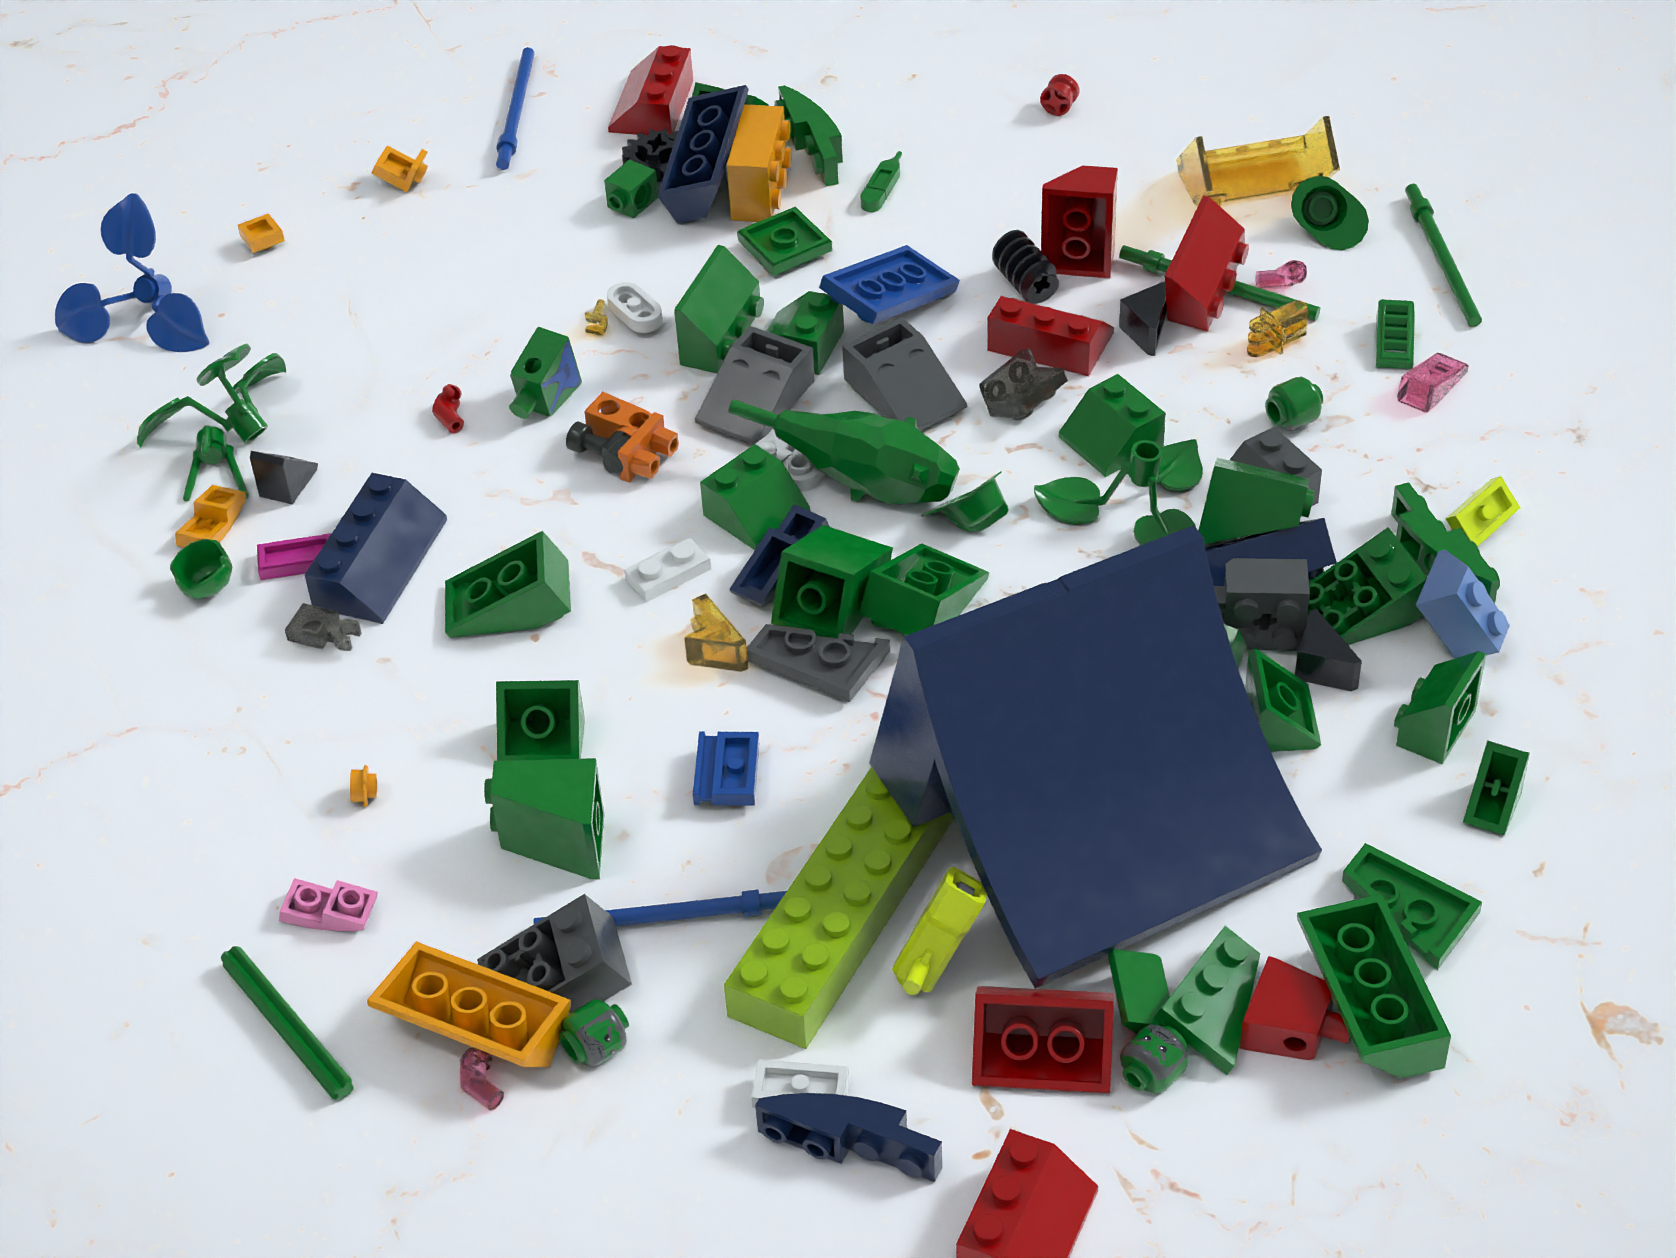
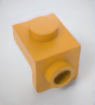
(399, 168)

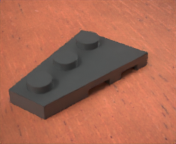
(825, 663)

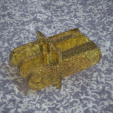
(1277, 328)

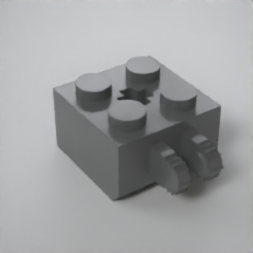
(1266, 601)

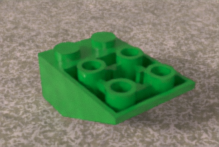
(1369, 590)

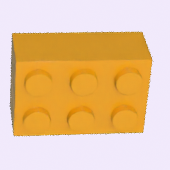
(758, 163)

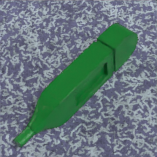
(881, 184)

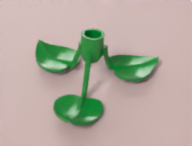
(242, 414)
(1174, 466)

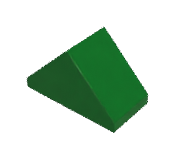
(1497, 787)

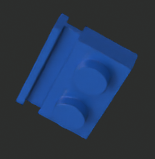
(726, 768)

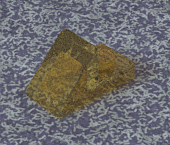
(714, 639)

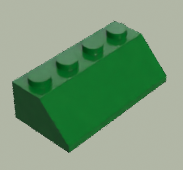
(1377, 986)

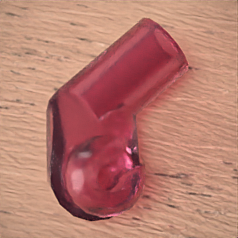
(1286, 275)
(473, 1078)

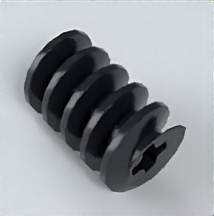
(1025, 267)

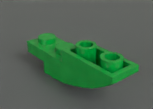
(813, 131)
(1425, 536)

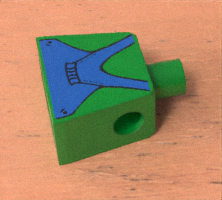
(544, 374)

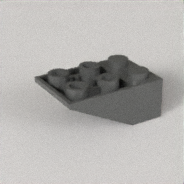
(759, 372)
(901, 375)
(567, 954)

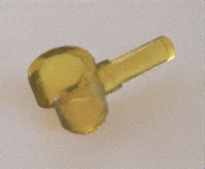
(596, 321)

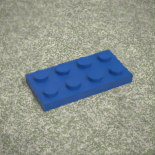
(888, 284)

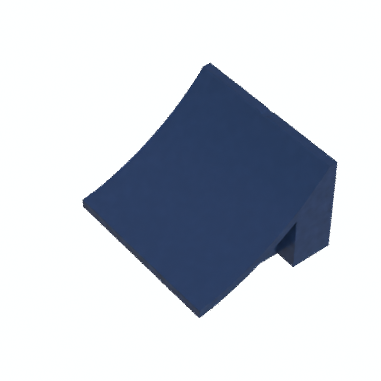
(1093, 755)

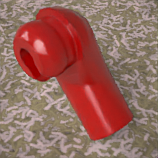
(446, 406)

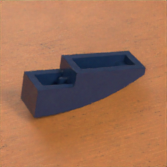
(760, 574)

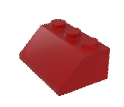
(654, 92)
(1080, 221)
(1204, 266)
(1052, 335)
(1043, 1039)
(1028, 1203)

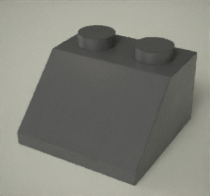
(1278, 453)

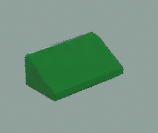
(1138, 987)

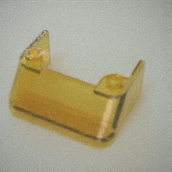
(1258, 167)

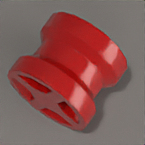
(1059, 94)

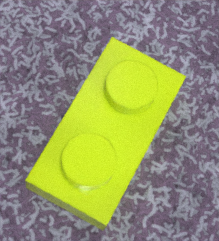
(1484, 510)

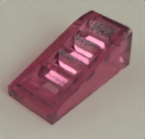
(1430, 381)

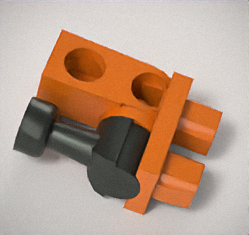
(623, 437)

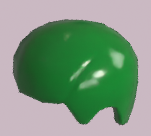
(201, 569)

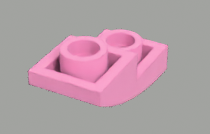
(323, 908)

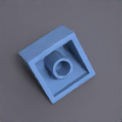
(1461, 608)

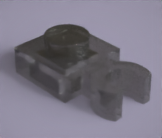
(317, 626)

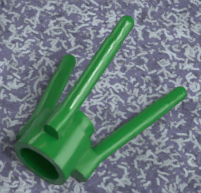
(211, 449)

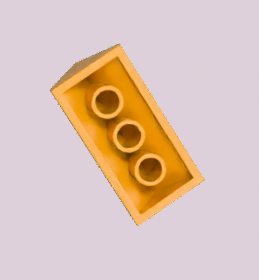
(473, 1006)

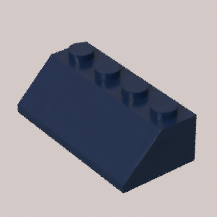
(701, 153)
(1305, 541)
(374, 549)

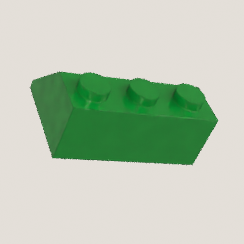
(716, 311)

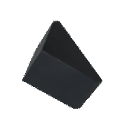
(1144, 316)
(281, 476)
(1326, 657)

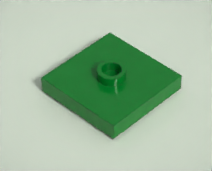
(784, 241)

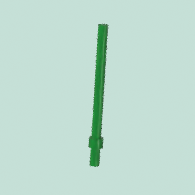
(1423, 213)
(1156, 262)

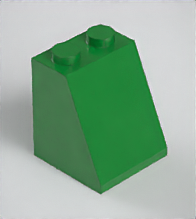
(1252, 501)
(825, 581)
(549, 812)

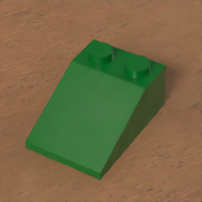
(509, 590)
(920, 590)

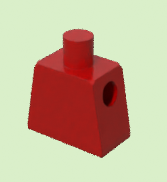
(1290, 1013)

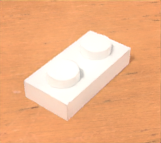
(667, 569)
(787, 1077)

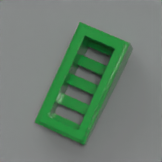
(1395, 332)

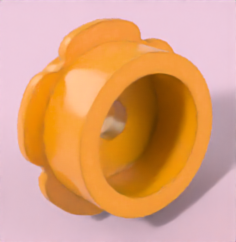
(362, 785)

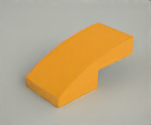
(213, 515)

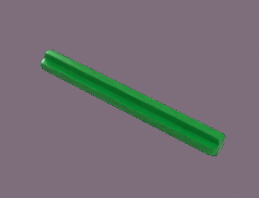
(287, 1023)

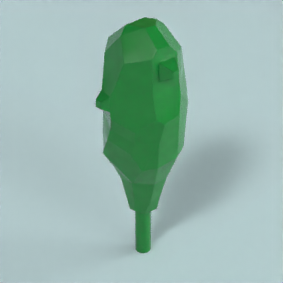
(865, 452)

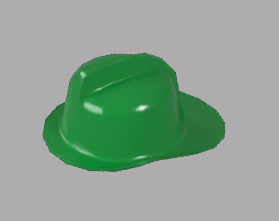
(1329, 213)
(976, 508)

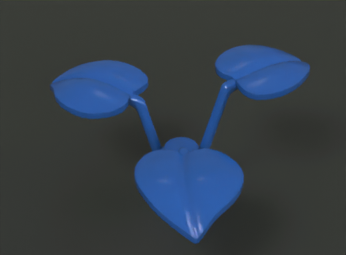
(176, 320)

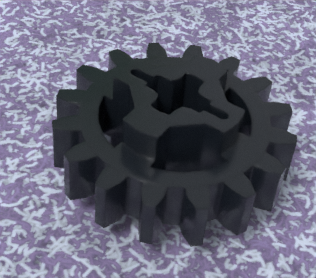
(651, 150)

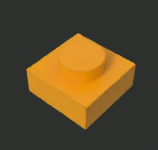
(261, 233)

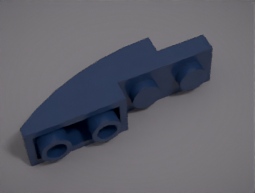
(838, 1123)

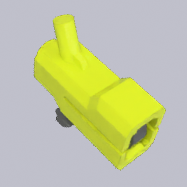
(939, 931)

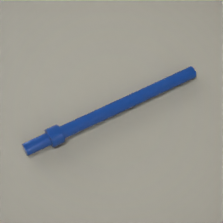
(507, 141)
(749, 903)

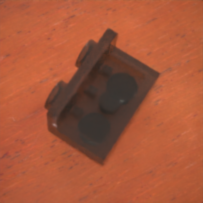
(1020, 386)

